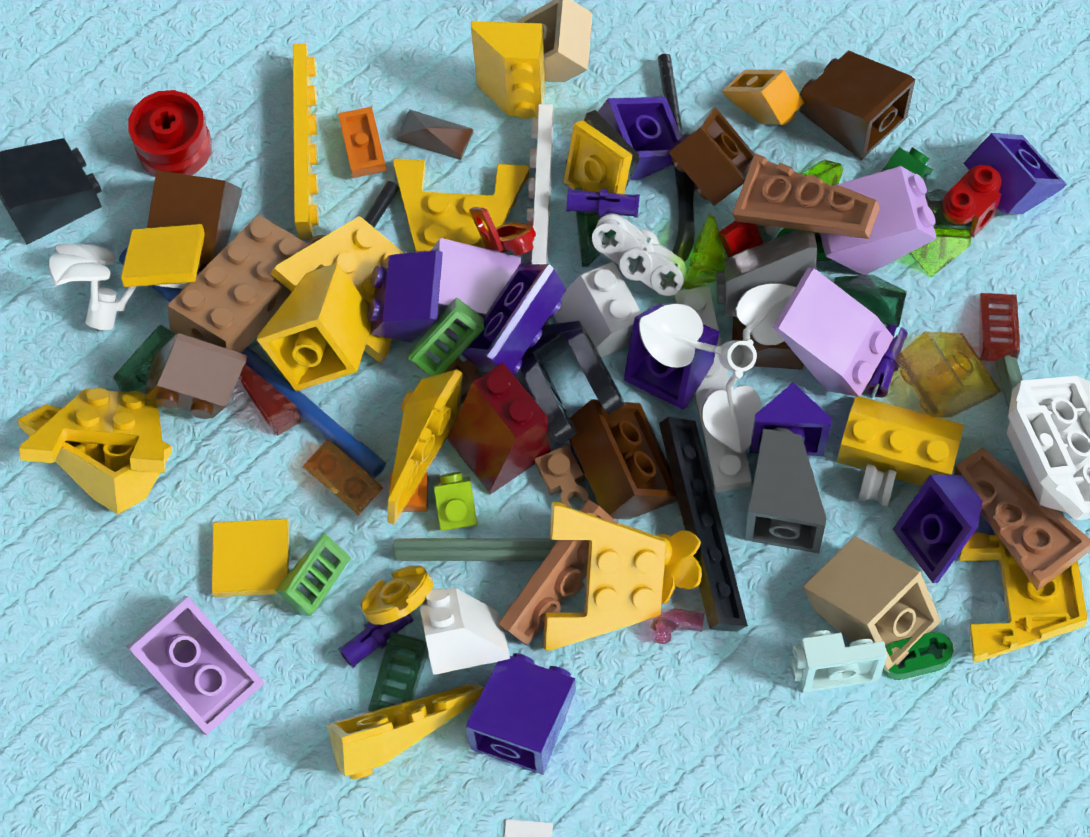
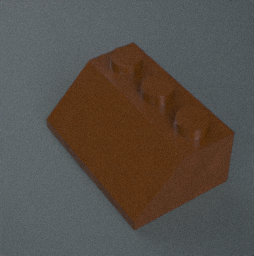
(622, 460)

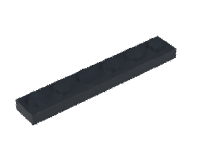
(702, 518)

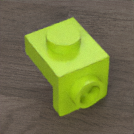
(454, 501)

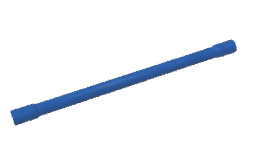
(307, 409)

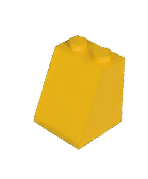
(318, 329)

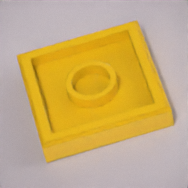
(596, 161)
(163, 255)
(249, 557)

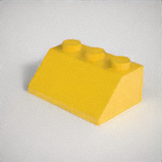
(510, 65)
(899, 441)

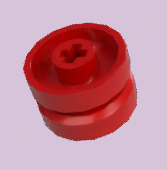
(170, 133)

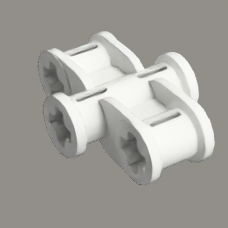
(649, 263)

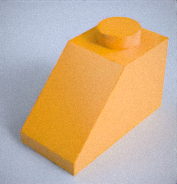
(765, 95)

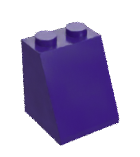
(521, 712)

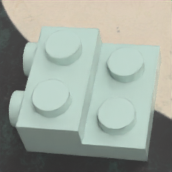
(826, 663)

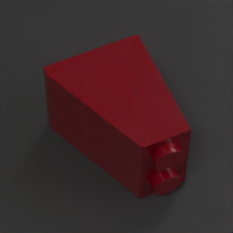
(499, 429)

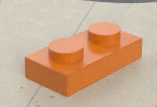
(362, 142)

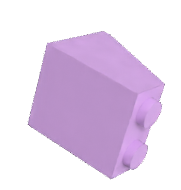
(900, 226)
(472, 276)

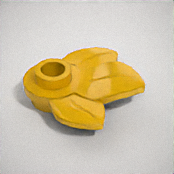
(680, 565)

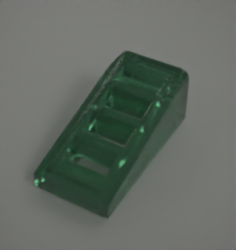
(136, 369)
(404, 644)

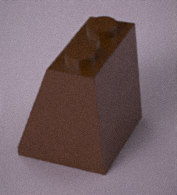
(858, 101)
(193, 201)

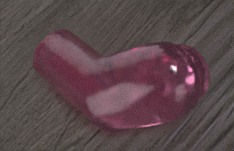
(673, 620)

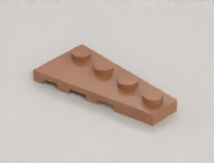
(792, 200)
(1033, 534)
(554, 580)

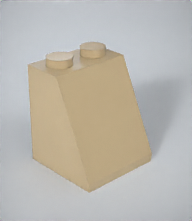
(873, 598)

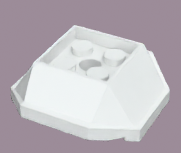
(1053, 440)

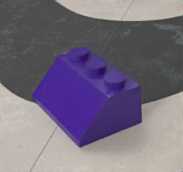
(517, 317)

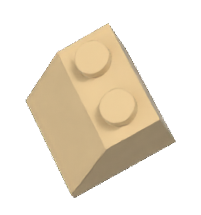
(565, 38)

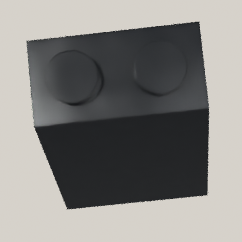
(46, 187)

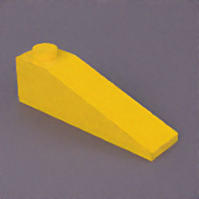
(424, 429)
(98, 468)
(385, 733)

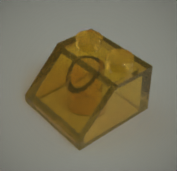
(945, 373)

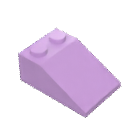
(833, 334)
(195, 664)

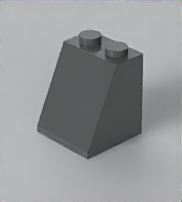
(773, 262)
(784, 496)

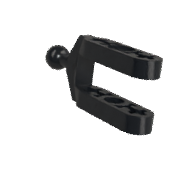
(552, 343)

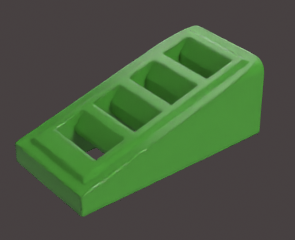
(446, 320)
(287, 588)

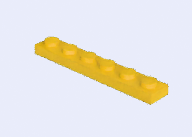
(305, 153)

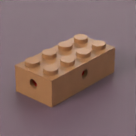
(235, 290)

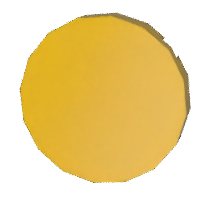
(397, 597)

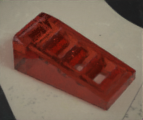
(995, 350)
(273, 406)

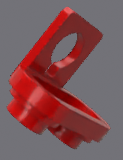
(974, 198)
(508, 237)

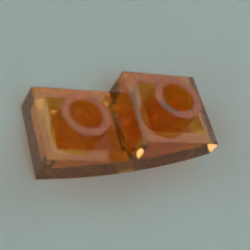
(342, 477)

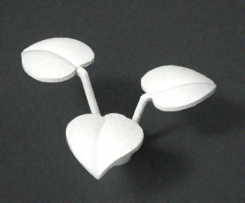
(84, 263)
(671, 339)

